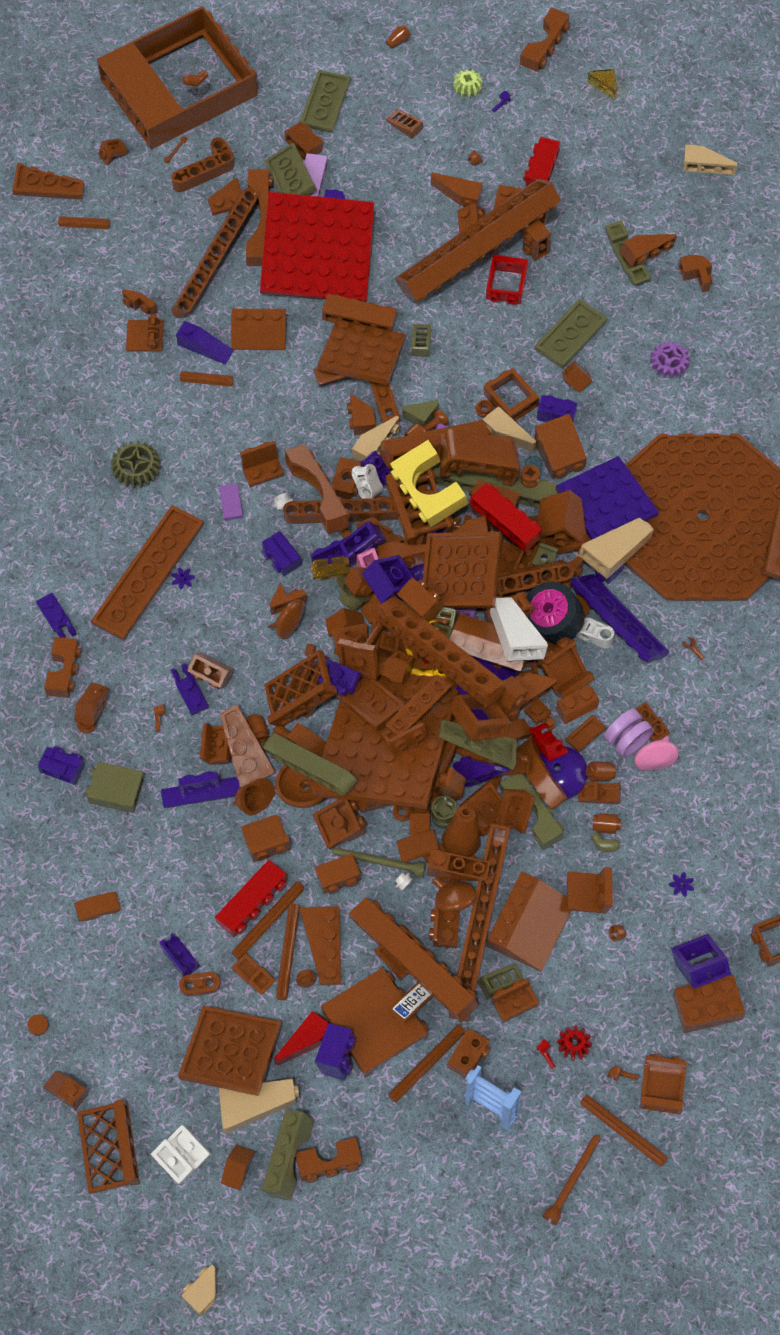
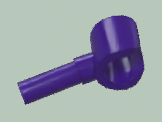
(504, 96)

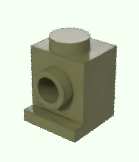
(547, 552)

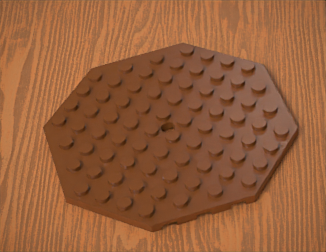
(739, 494)

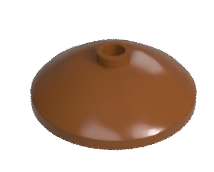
(291, 787)

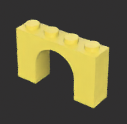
(432, 507)

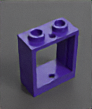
(697, 974)

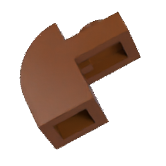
(696, 267)

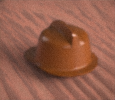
(254, 796)

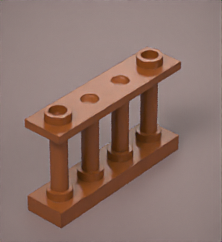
(405, 517)

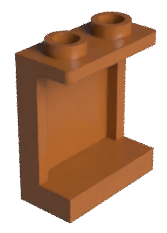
(566, 667)
(663, 1084)

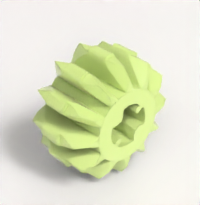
(467, 83)

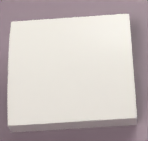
(171, 1151)

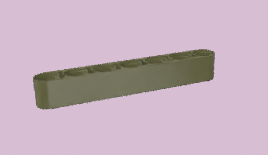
(309, 764)

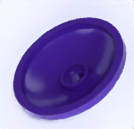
(572, 773)

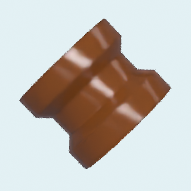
(526, 478)

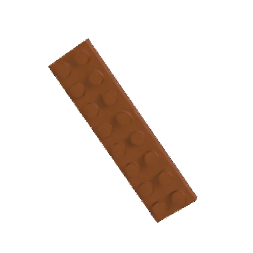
(147, 572)

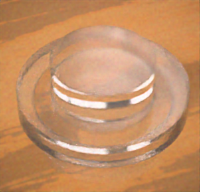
(451, 958)

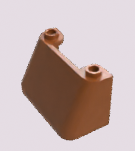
(479, 453)

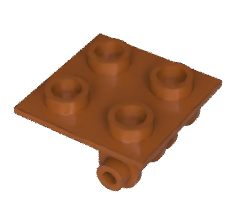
(145, 334)

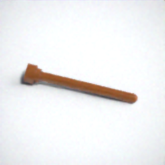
(554, 1211)

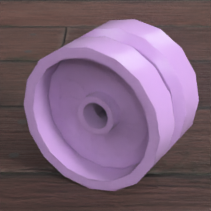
(628, 733)

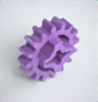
(678, 359)

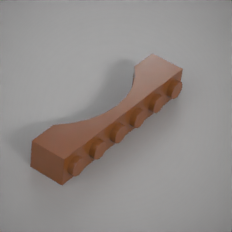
(261, 182)
(303, 465)
(415, 554)

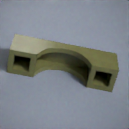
(546, 830)
(280, 1173)

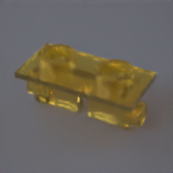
(322, 569)

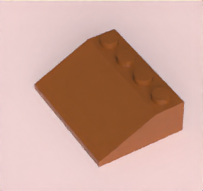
(529, 922)

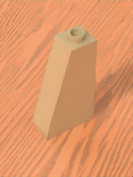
(615, 547)
(243, 1109)

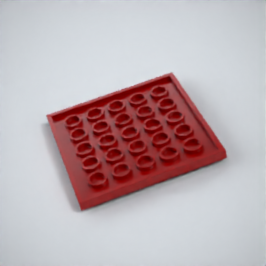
(316, 246)

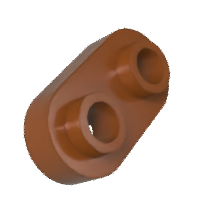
(199, 981)

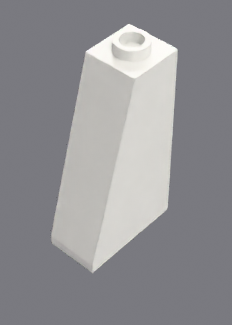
(516, 632)

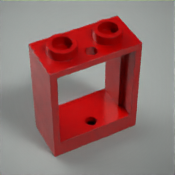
(506, 264)

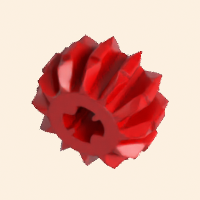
(581, 1039)

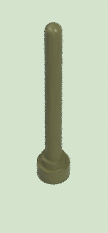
(416, 868)

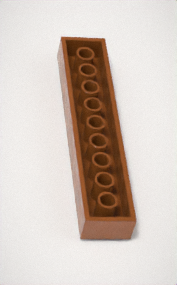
(478, 239)

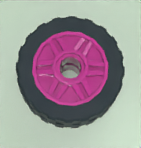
(556, 611)

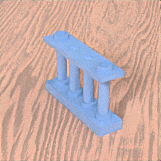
(493, 1098)

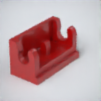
(547, 742)

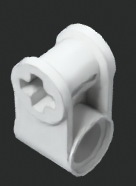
(368, 482)
(593, 631)

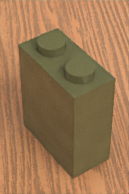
(115, 787)

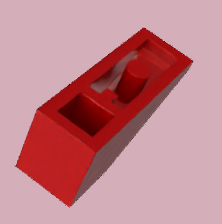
(304, 1039)

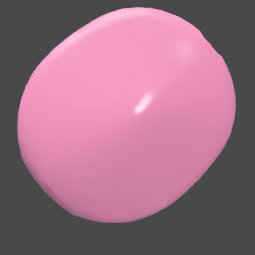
(656, 755)

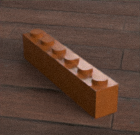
(397, 447)

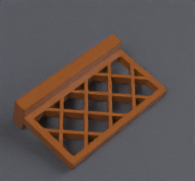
(302, 702)
(125, 1141)

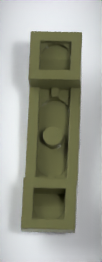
(617, 236)

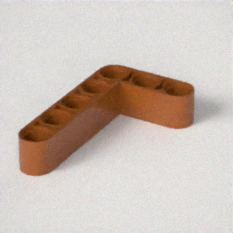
(535, 579)

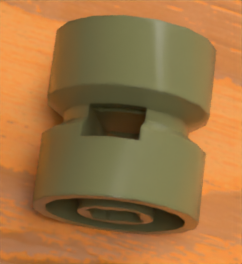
(442, 811)

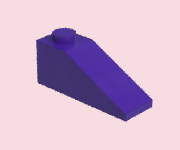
(203, 343)
(478, 770)

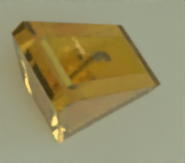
(604, 81)

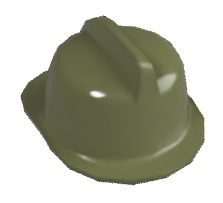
(346, 596)

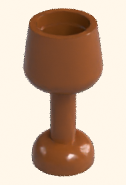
(439, 417)

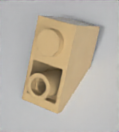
(202, 1292)

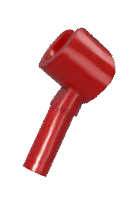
(544, 1046)

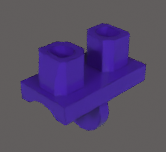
(376, 460)

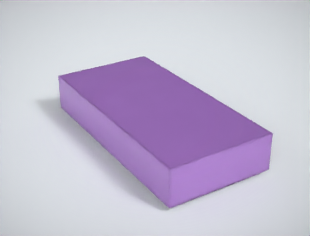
(231, 502)

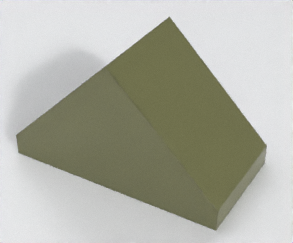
(420, 413)

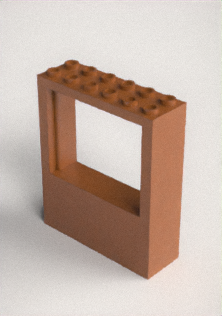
(145, 96)

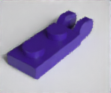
(55, 615)
(189, 691)

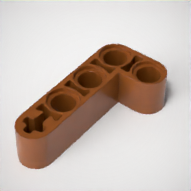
(206, 169)

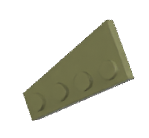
(498, 749)

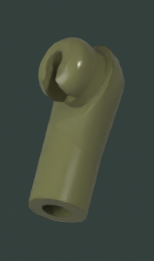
(605, 845)

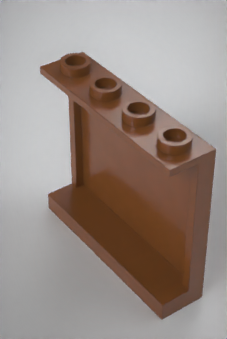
(377, 1032)

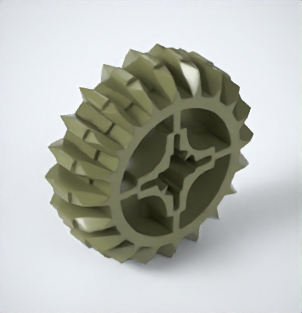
(128, 457)

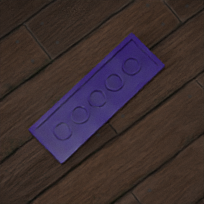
(619, 617)

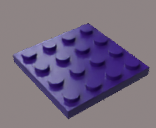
(609, 497)

